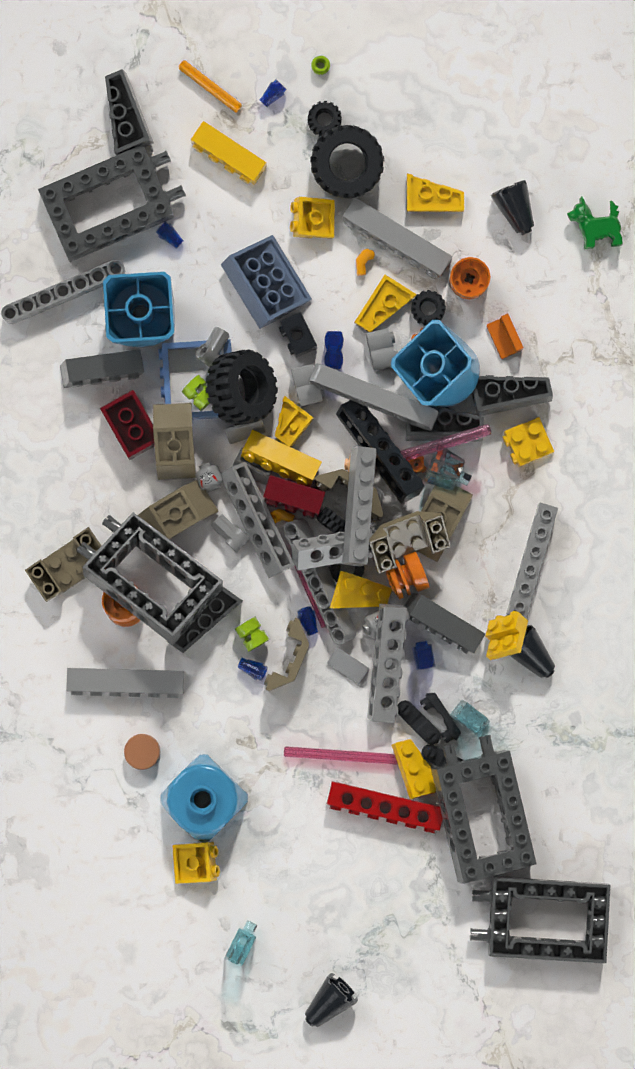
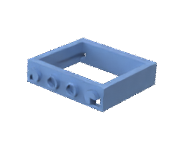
(165, 373)

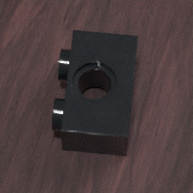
(297, 323)

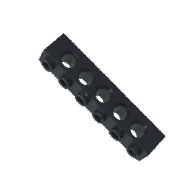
(391, 474)

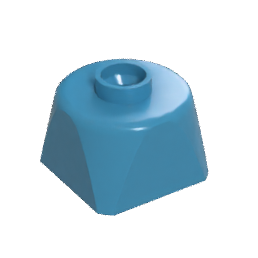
(127, 292)
(437, 366)
(225, 795)

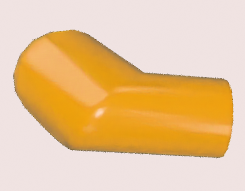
(362, 259)
(280, 514)

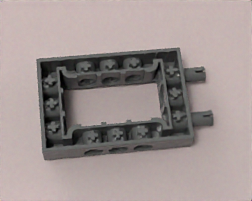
(119, 228)
(138, 533)
(455, 819)
(503, 945)

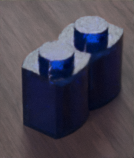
(333, 347)
(423, 655)

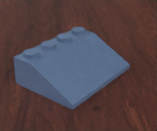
(265, 281)

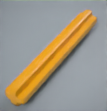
(210, 86)

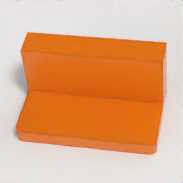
(505, 336)

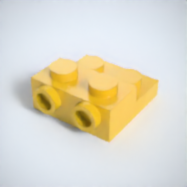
(312, 217)
(527, 442)
(506, 635)
(195, 862)

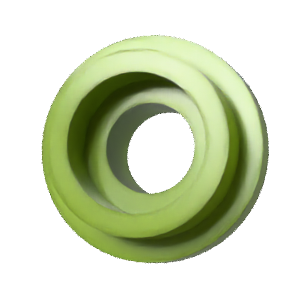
(320, 59)

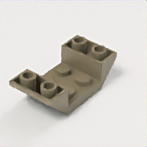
(174, 441)
(328, 480)
(451, 506)
(179, 510)
(407, 536)
(63, 567)
(296, 632)

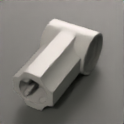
(211, 349)
(233, 536)

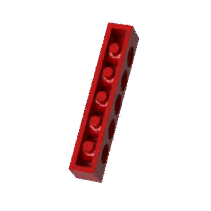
(337, 790)

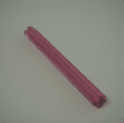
(446, 442)
(340, 755)

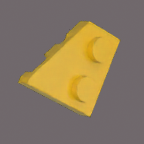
(292, 422)

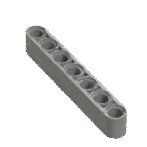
(53, 291)
(373, 396)
(322, 588)

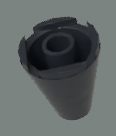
(515, 206)
(535, 655)
(330, 1001)

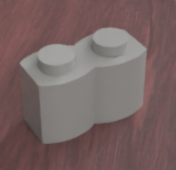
(381, 348)
(306, 392)

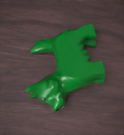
(596, 228)

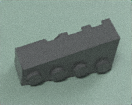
(127, 120)
(101, 368)
(509, 392)
(446, 424)
(214, 612)
(444, 623)

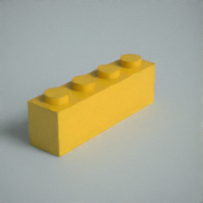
(228, 152)
(280, 459)

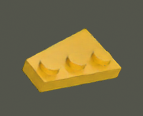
(432, 197)
(383, 303)
(358, 592)
(414, 769)

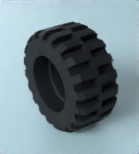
(373, 161)
(225, 393)

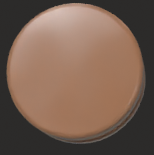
(142, 751)

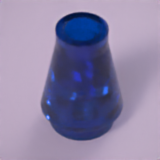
(273, 92)
(169, 234)
(308, 620)
(253, 668)

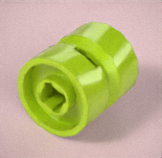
(190, 389)
(252, 634)

